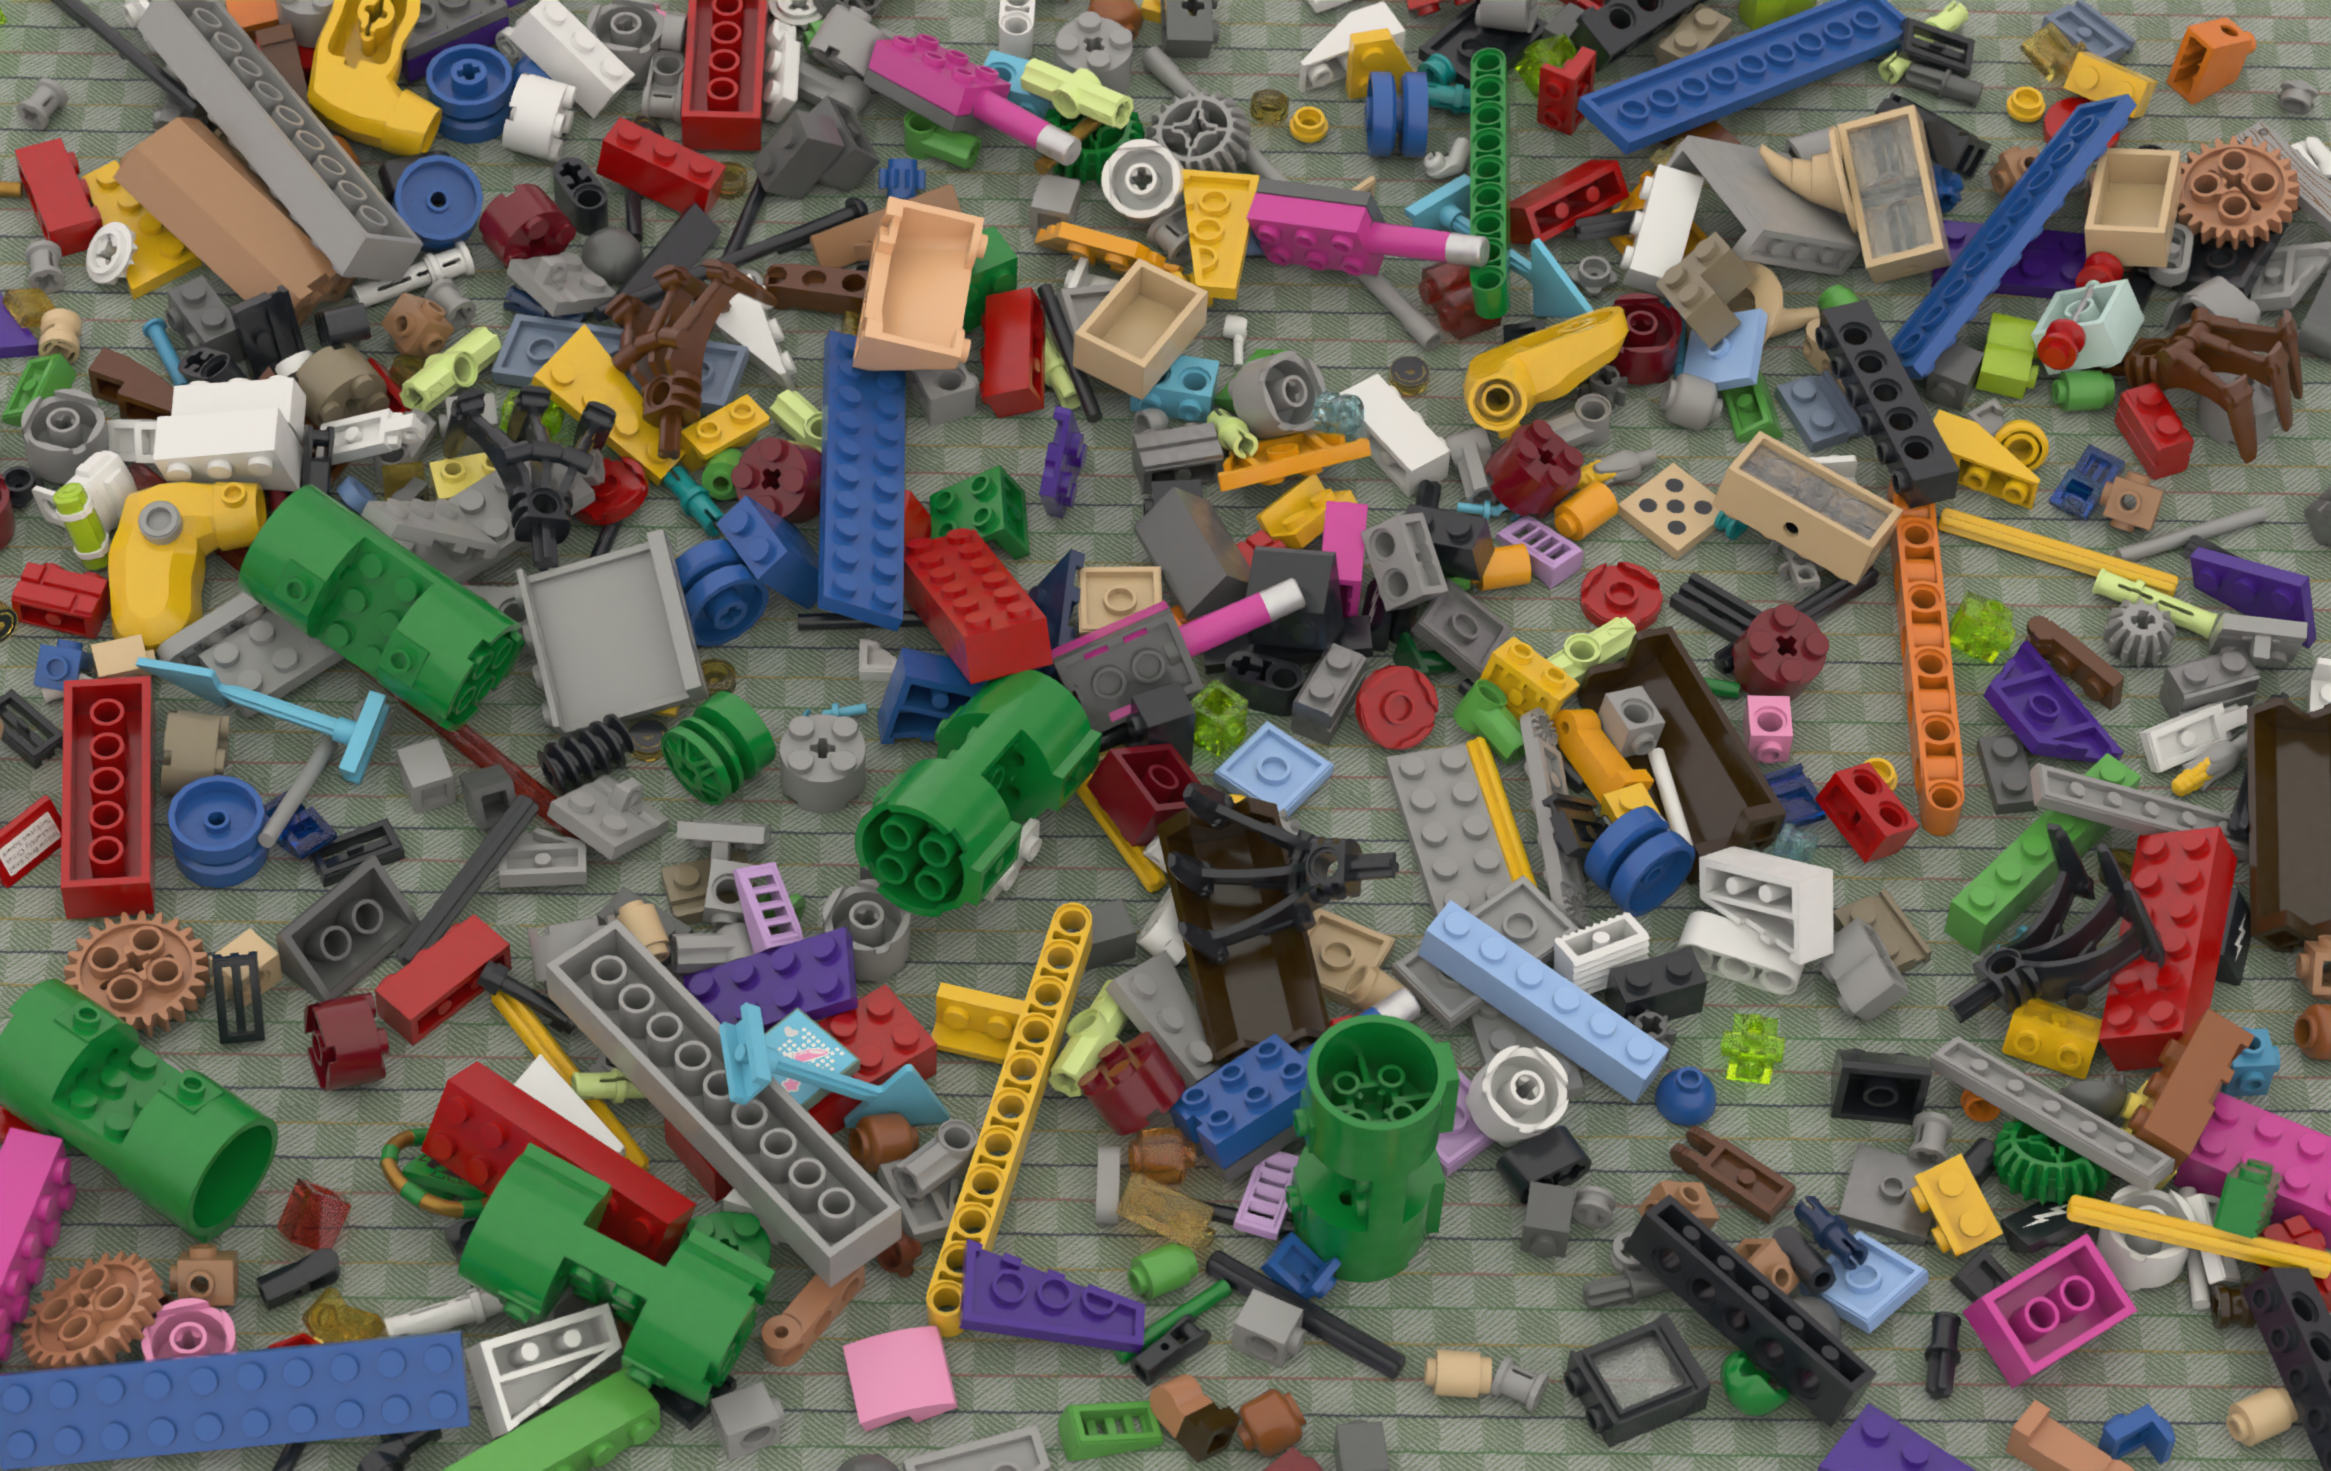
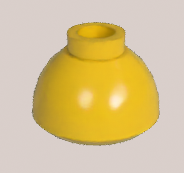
(2025, 442)

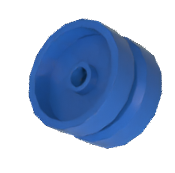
(472, 90)
(1393, 114)
(445, 181)
(720, 592)
(217, 831)
(1639, 861)

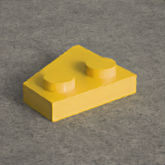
(1373, 52)

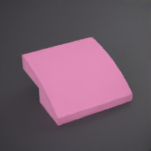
(900, 1376)

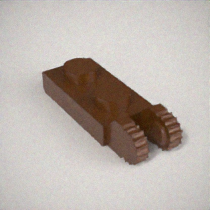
(2076, 661)
(1734, 1173)

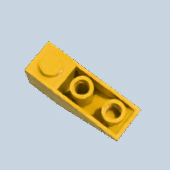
(1985, 462)

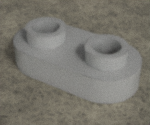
(2178, 259)

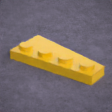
(1218, 227)
(160, 252)
(585, 373)

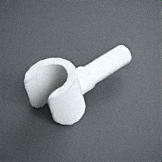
(1236, 329)

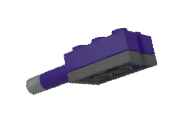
(450, 24)

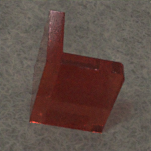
(313, 1215)

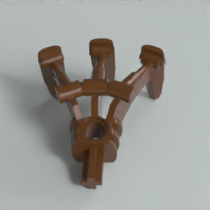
(669, 344)
(2223, 346)

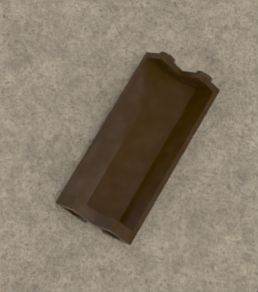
(1712, 770)
(2289, 823)
(1267, 979)

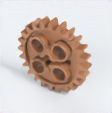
(2234, 200)
(141, 973)
(93, 1313)

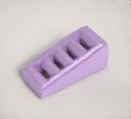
(1549, 571)
(756, 924)
(1274, 1171)

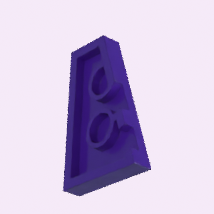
(2254, 588)

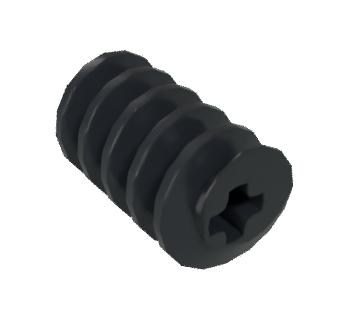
(585, 752)

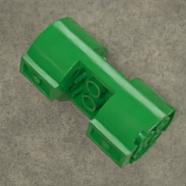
(380, 607)
(954, 819)
(163, 1132)
(1371, 1135)
(544, 1236)

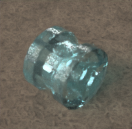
(1338, 413)
(1796, 844)

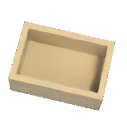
(2134, 205)
(1140, 329)

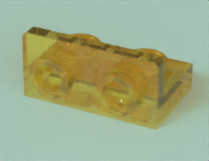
(1167, 1212)

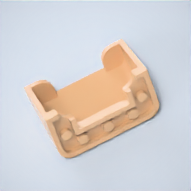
(918, 288)

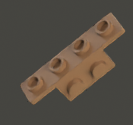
(855, 238)

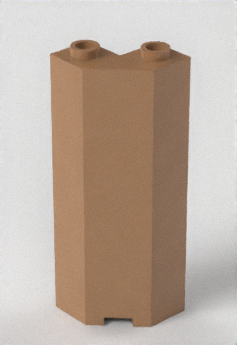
(227, 216)

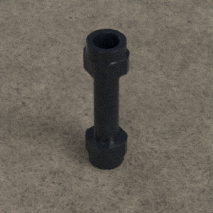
(495, 978)

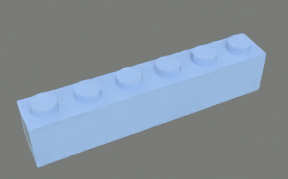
(1542, 1001)

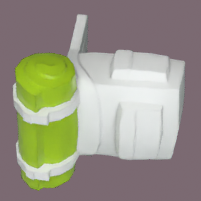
(90, 505)

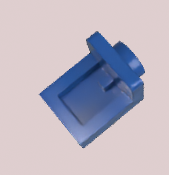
(61, 664)
(1300, 1268)
(2140, 1428)

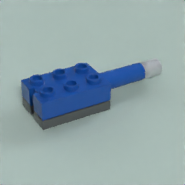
(1249, 1103)

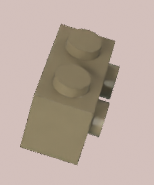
(1692, 34)

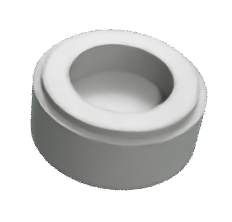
(160, 522)

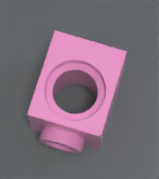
(1768, 728)

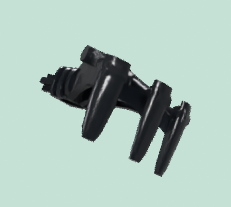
(536, 510)
(1302, 879)
(2066, 965)

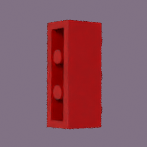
(659, 168)
(58, 195)
(1561, 201)
(1013, 352)
(440, 979)

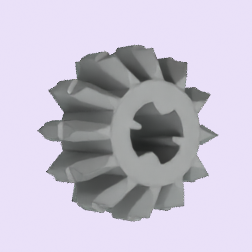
(2139, 632)

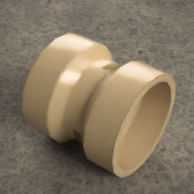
(60, 334)

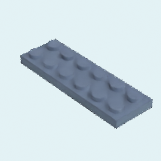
(536, 339)

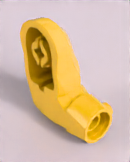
(358, 75)
(1540, 367)
(160, 586)

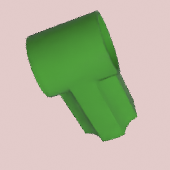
(927, 139)
(1485, 714)

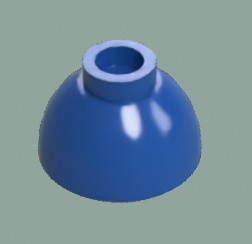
(1686, 1096)

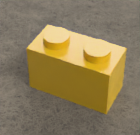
(2102, 79)

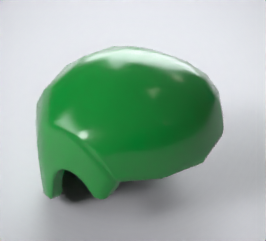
(1748, 1387)

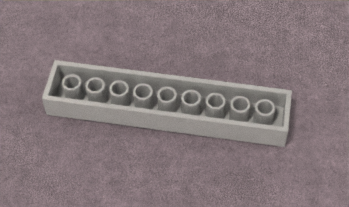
(281, 139)
(763, 1149)

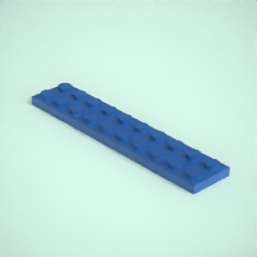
(1742, 72)
(2007, 232)
(861, 489)
(233, 1400)

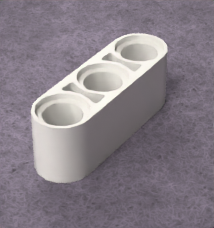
(1016, 27)
(1739, 954)

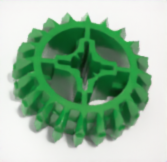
(1096, 147)
(2043, 1167)

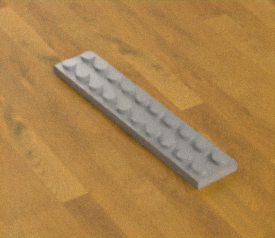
(278, 657)
(1462, 864)

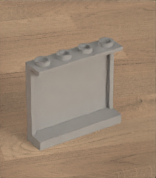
(1777, 221)
(611, 636)

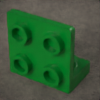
(987, 503)

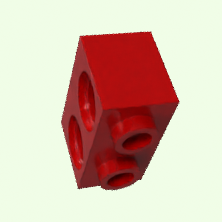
(1867, 812)

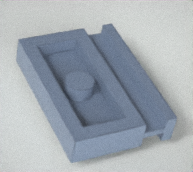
(2096, 31)
(1819, 411)

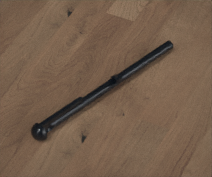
(127, 51)
(779, 243)

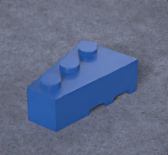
(921, 695)

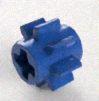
(902, 178)
(1948, 187)

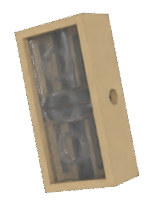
(1894, 194)
(1807, 507)

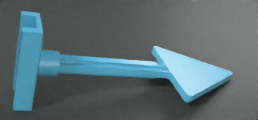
(1552, 288)
(358, 735)
(751, 1064)

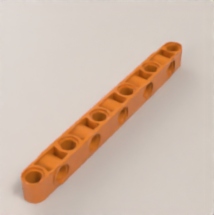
(1927, 667)

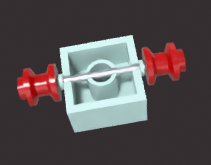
(2090, 322)

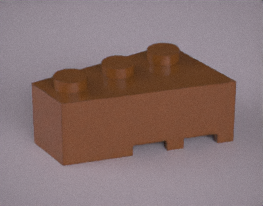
(2187, 1085)

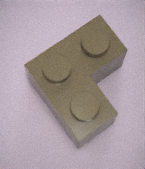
(1704, 285)

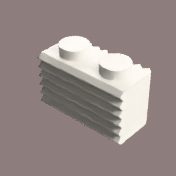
(1592, 952)

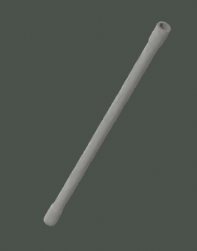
(1413, 320)

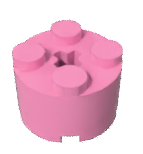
(188, 1329)

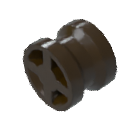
(2230, 1307)

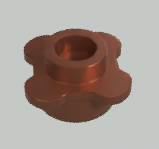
(900, 1256)

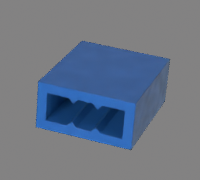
(773, 550)

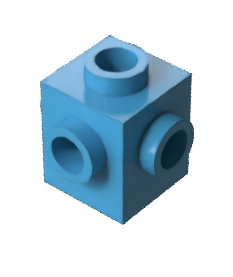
(2254, 1066)

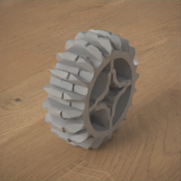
(1188, 129)

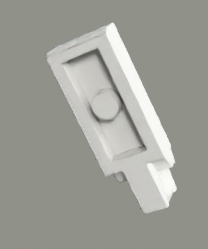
(782, 70)
(372, 434)
(2190, 734)

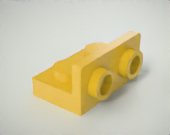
(725, 428)
(1300, 512)
(1528, 679)
(975, 1022)
(2053, 1037)
(1956, 1207)

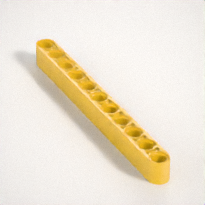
(1013, 1097)

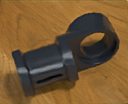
(396, 1450)

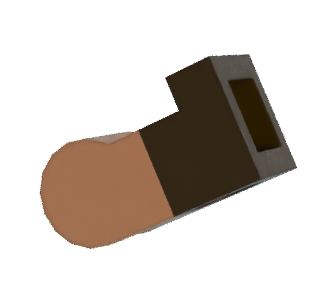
(1193, 1417)

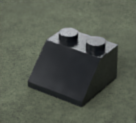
(1318, 580)
(1878, 1086)

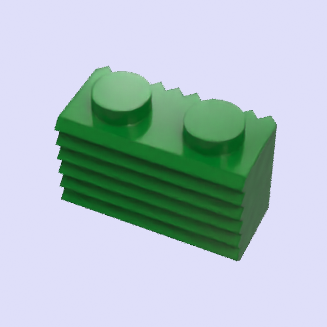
(2248, 1198)

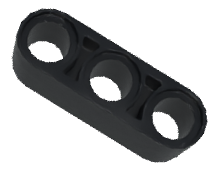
(342, 325)

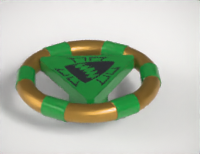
(427, 1181)

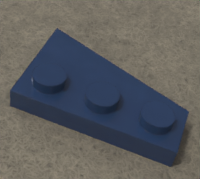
(1056, 600)

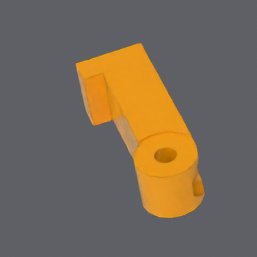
(1594, 754)

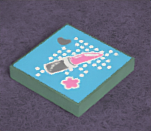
(808, 1042)

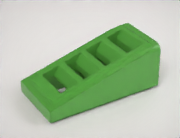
(1081, 1436)

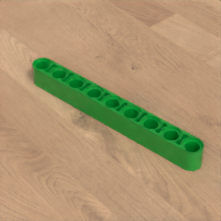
(1490, 180)

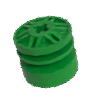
(718, 748)

